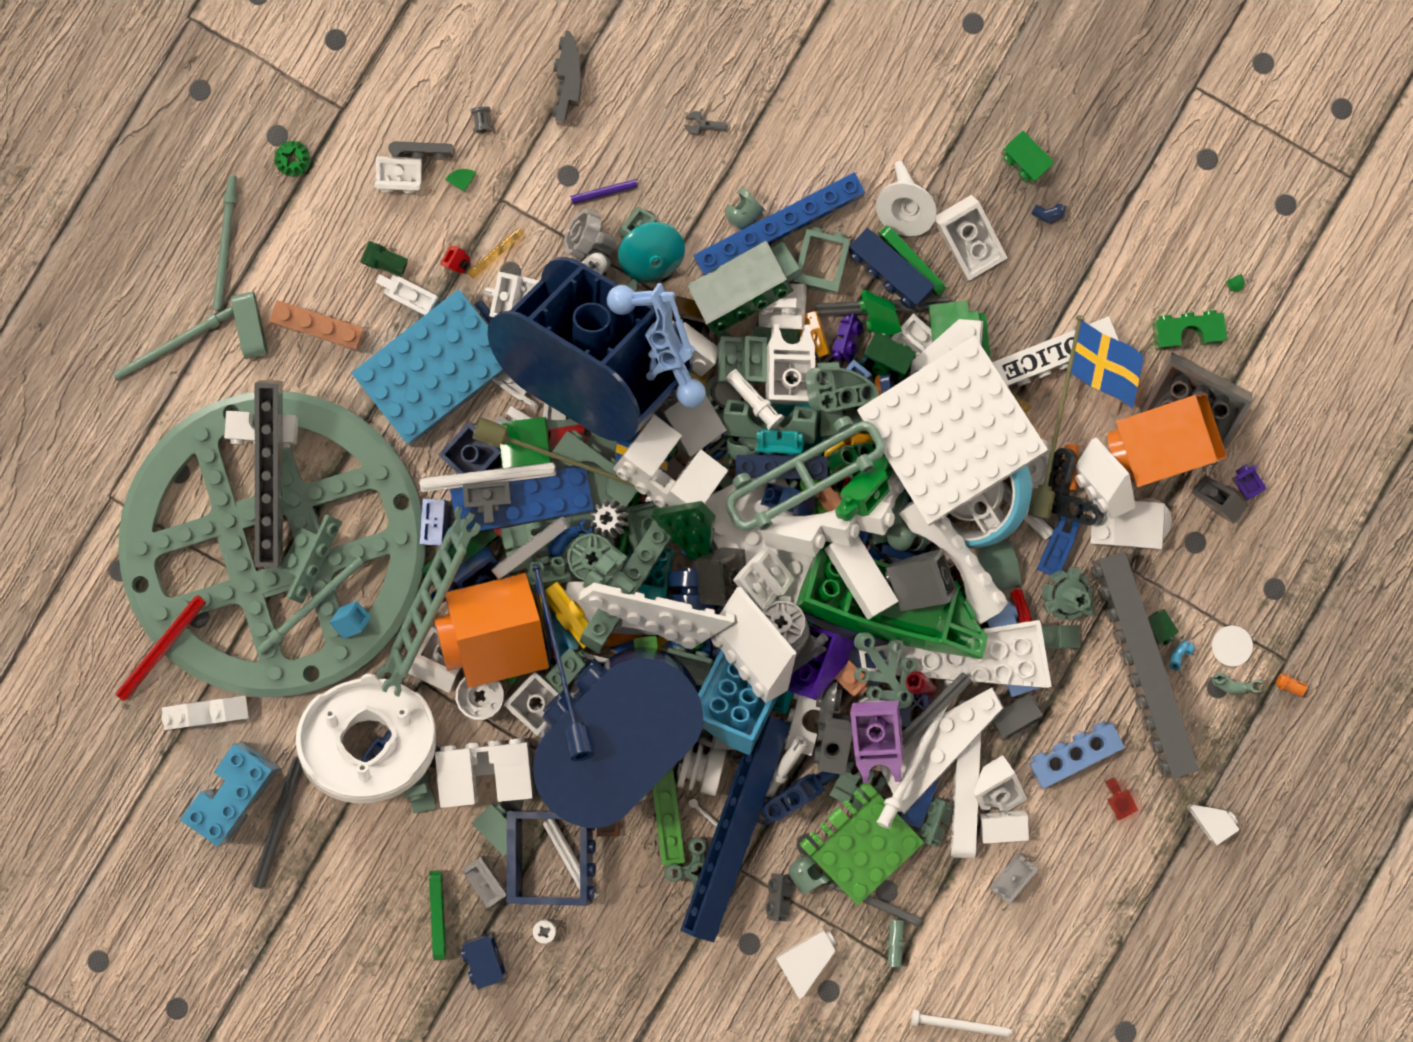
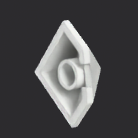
(999, 786)

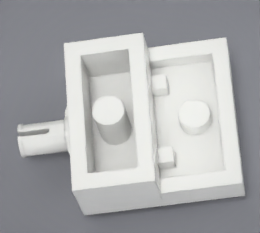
(508, 291)

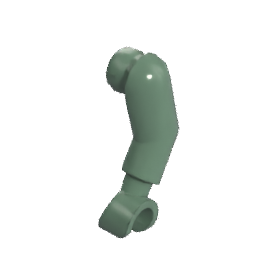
(1231, 687)

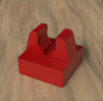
(453, 258)

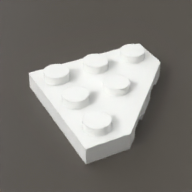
(950, 339)

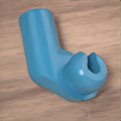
(1177, 654)

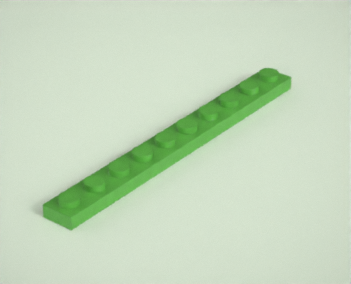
(666, 800)

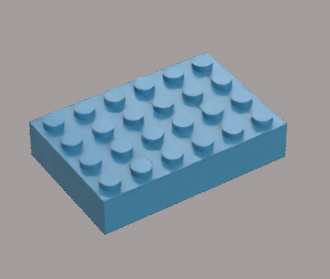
(431, 368)

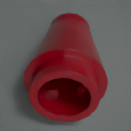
(920, 684)

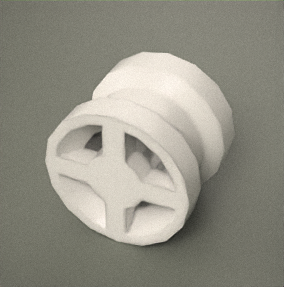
(547, 929)

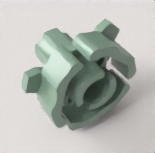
(608, 572)
(1070, 595)

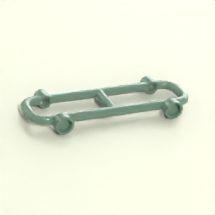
(844, 429)

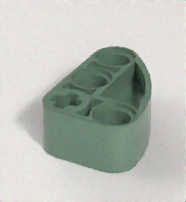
(833, 384)

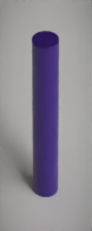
(605, 191)

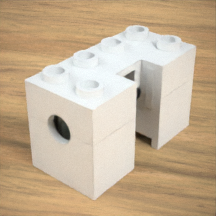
(646, 454)
(459, 769)

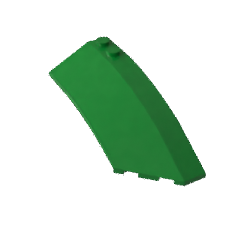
(936, 628)

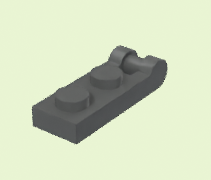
(440, 151)

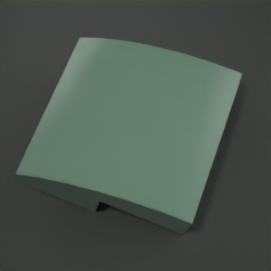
(745, 355)

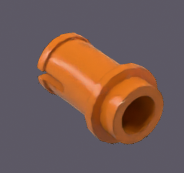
(1289, 684)

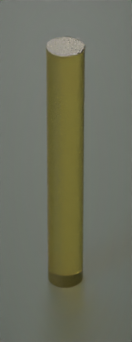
(497, 251)

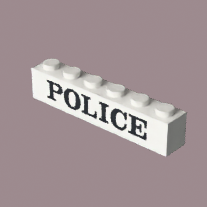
(1044, 357)

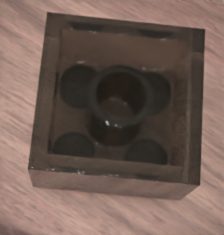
(717, 573)

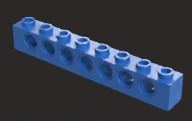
(782, 222)

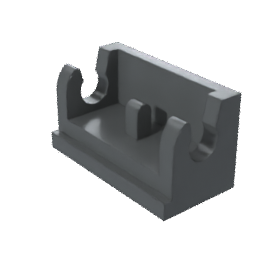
(1017, 717)

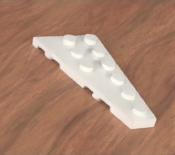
(661, 616)
(952, 736)

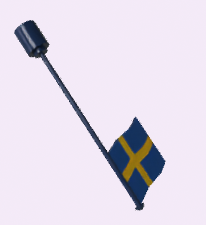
(576, 735)

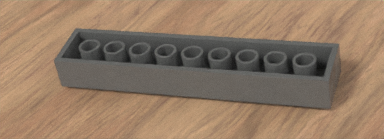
(1145, 666)

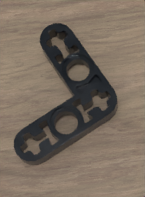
(1062, 498)

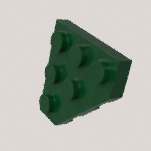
(688, 526)

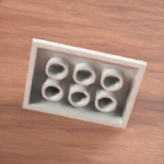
(755, 648)

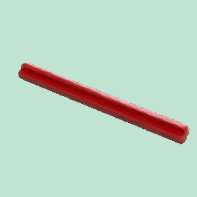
(160, 648)

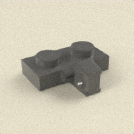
(487, 497)

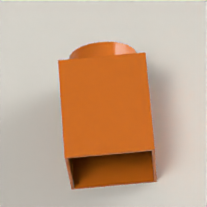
(1167, 440)
(492, 631)

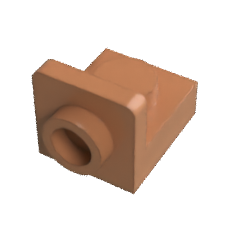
(828, 498)
(847, 680)

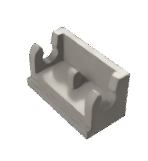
(1013, 878)
(485, 882)

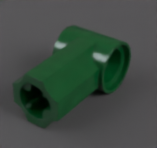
(380, 258)

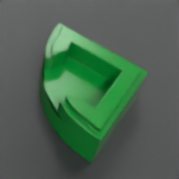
(461, 178)

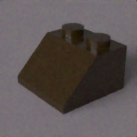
(692, 316)

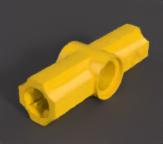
(567, 611)

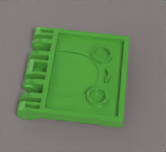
(861, 850)

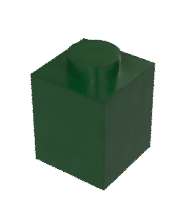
(1162, 627)

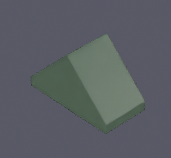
(636, 219)

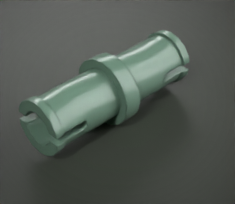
(895, 943)

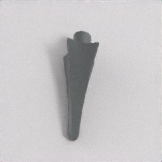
(812, 649)

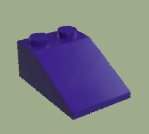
(820, 671)

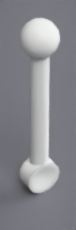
(694, 804)

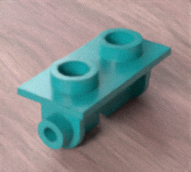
(769, 443)

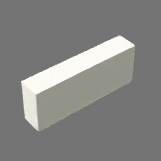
(862, 577)

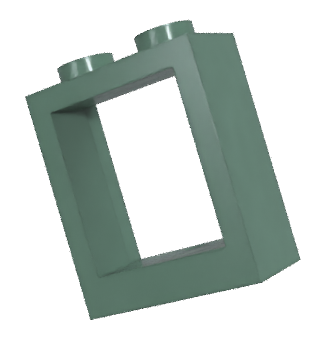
(817, 283)

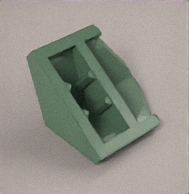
(1001, 564)

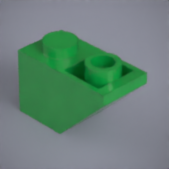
(881, 314)

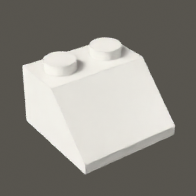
(430, 664)

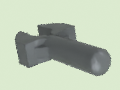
(703, 124)

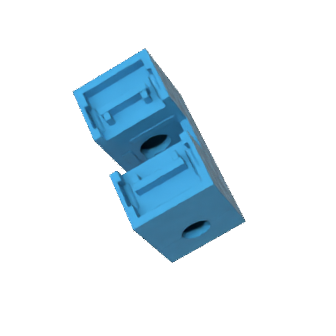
(221, 813)

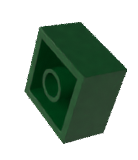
(887, 357)

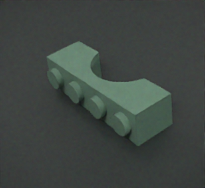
(742, 422)
(574, 449)

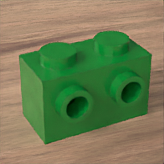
(1026, 158)

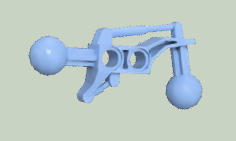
(662, 338)

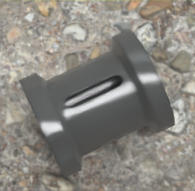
(482, 125)

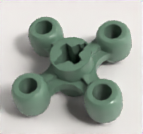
(685, 872)

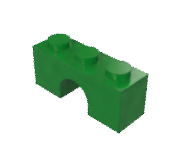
(1208, 326)

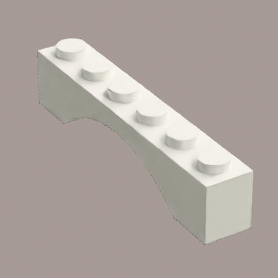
(980, 589)

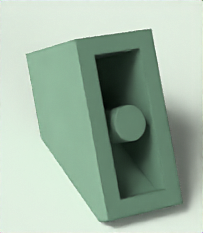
(493, 826)

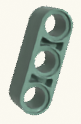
(249, 325)

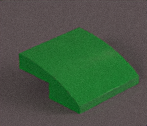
(530, 431)

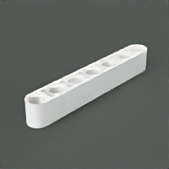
(964, 801)

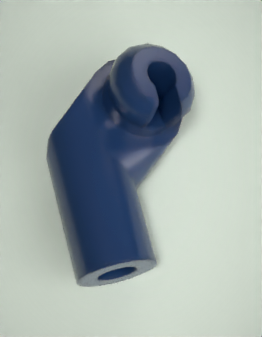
(1050, 215)

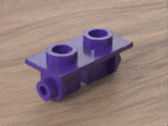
(850, 329)

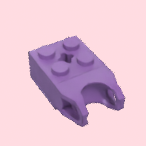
(874, 745)

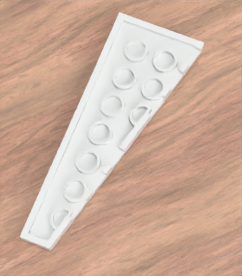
(1011, 656)

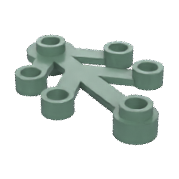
(887, 671)

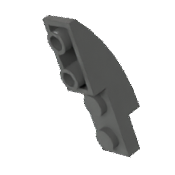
(569, 71)

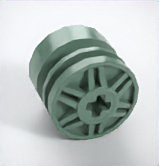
(584, 545)

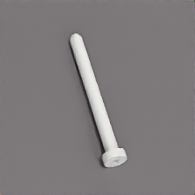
(958, 1024)

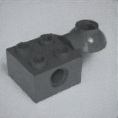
(832, 729)

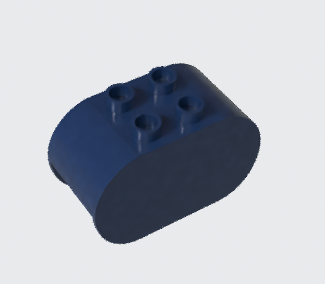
(580, 353)
(640, 723)

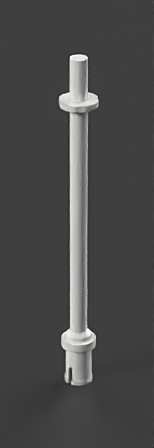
(893, 804)

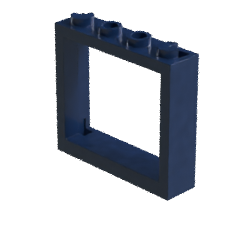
(514, 862)

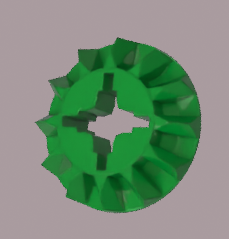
(295, 168)

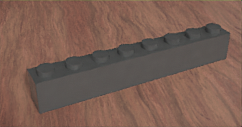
(268, 473)

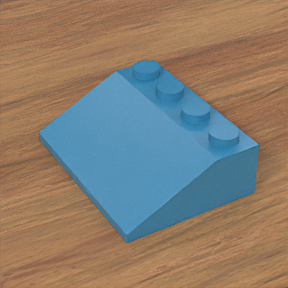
(731, 707)

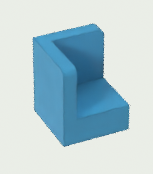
(350, 619)

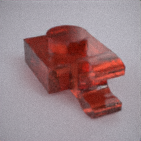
(1121, 801)

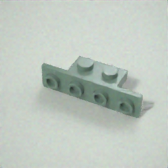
(307, 556)

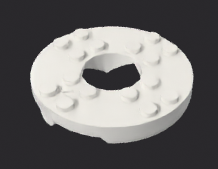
(394, 768)

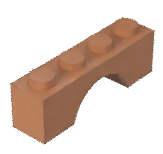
(317, 325)

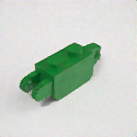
(865, 491)

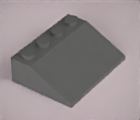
(1184, 379)

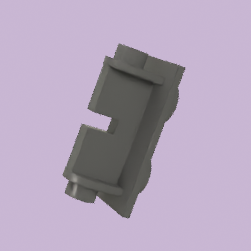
(777, 908)

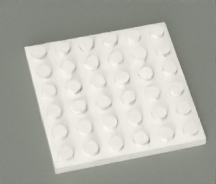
(953, 430)

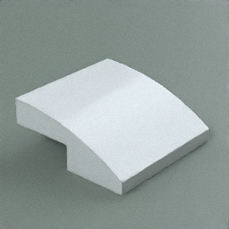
(764, 578)

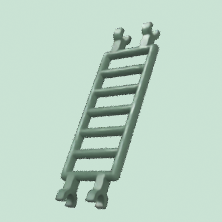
(395, 664)

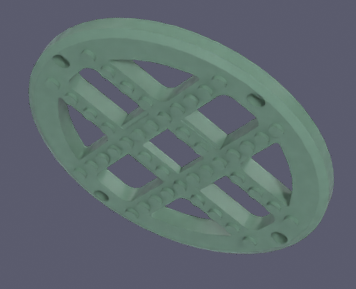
(274, 674)

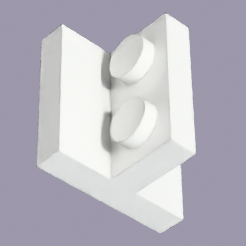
(787, 311)

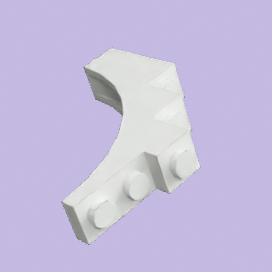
(808, 533)

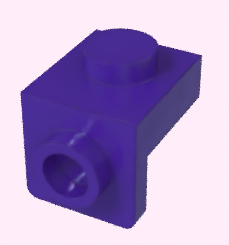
(1248, 482)

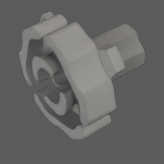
(587, 236)

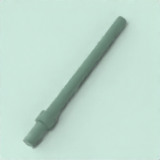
(229, 199)
(212, 322)
(276, 635)

